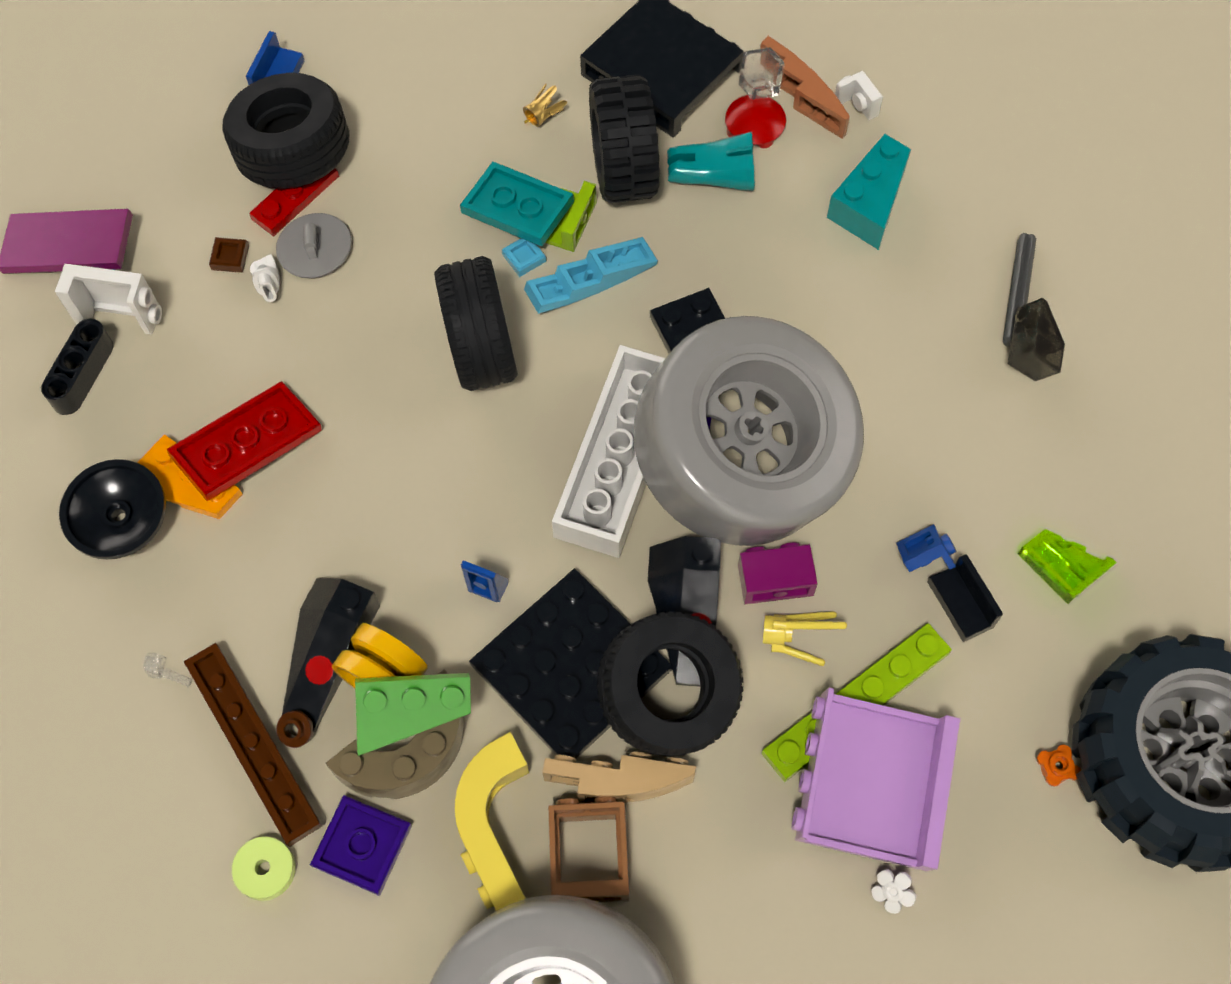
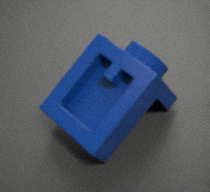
(925, 547)

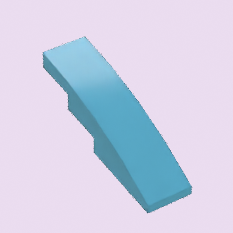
(590, 276)

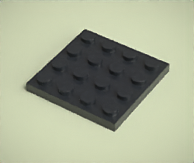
(551, 661)

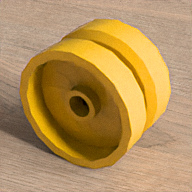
(377, 656)

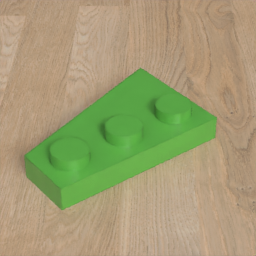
(407, 705)

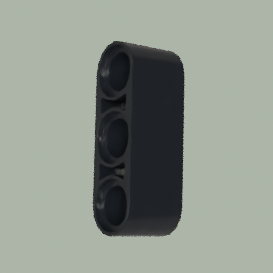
(72, 380)

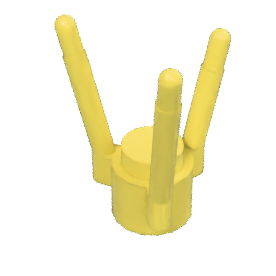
(780, 630)

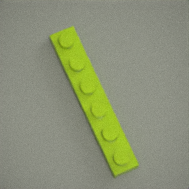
(875, 685)

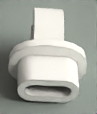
(266, 277)

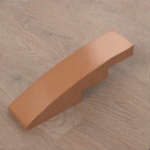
(809, 91)

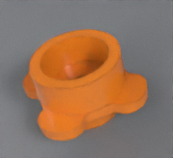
(1048, 761)

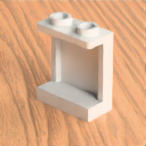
(106, 290)

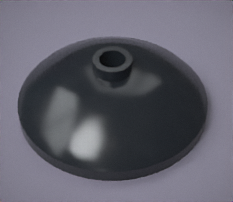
(103, 493)

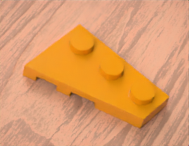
(179, 488)

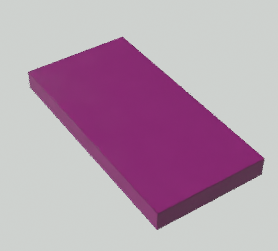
(67, 237)

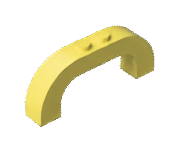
(479, 784)

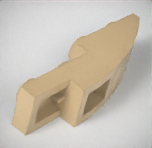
(634, 781)

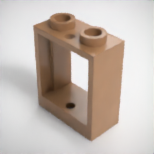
(602, 809)

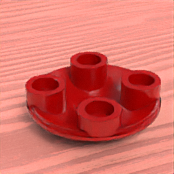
(760, 116)

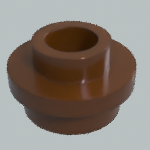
(304, 727)

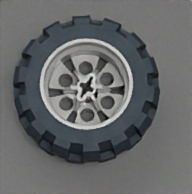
(1142, 687)

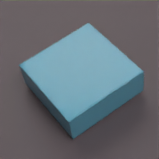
(523, 256)

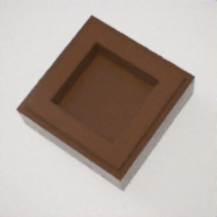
(228, 254)

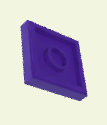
(361, 845)

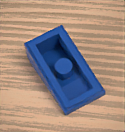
(484, 582)

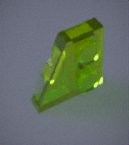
(1064, 564)

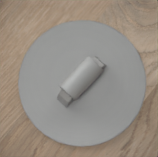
(313, 245)

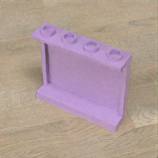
(876, 781)

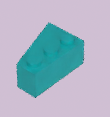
(870, 190)

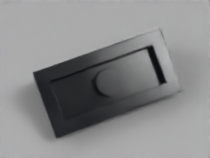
(966, 599)

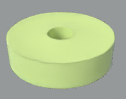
(249, 859)

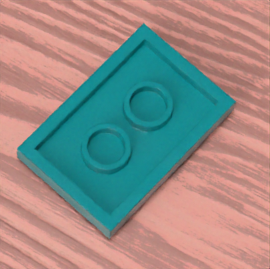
(517, 203)

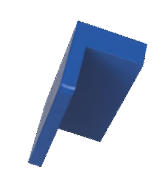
(273, 60)

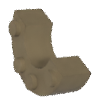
(404, 770)

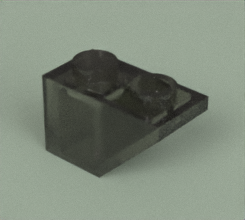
(1036, 341)

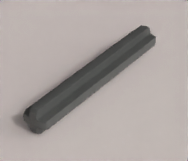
(1020, 281)

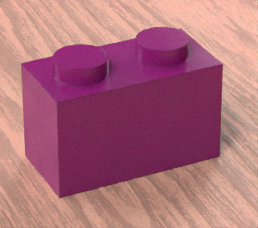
(777, 573)

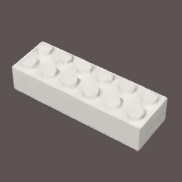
(606, 475)

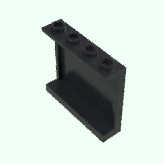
(670, 51)

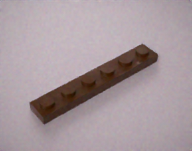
(253, 745)

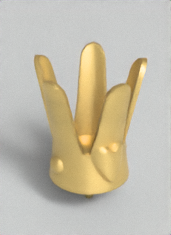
(537, 112)

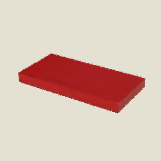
(244, 440)

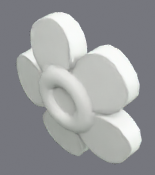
(894, 890)

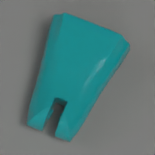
(715, 163)

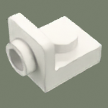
(861, 92)

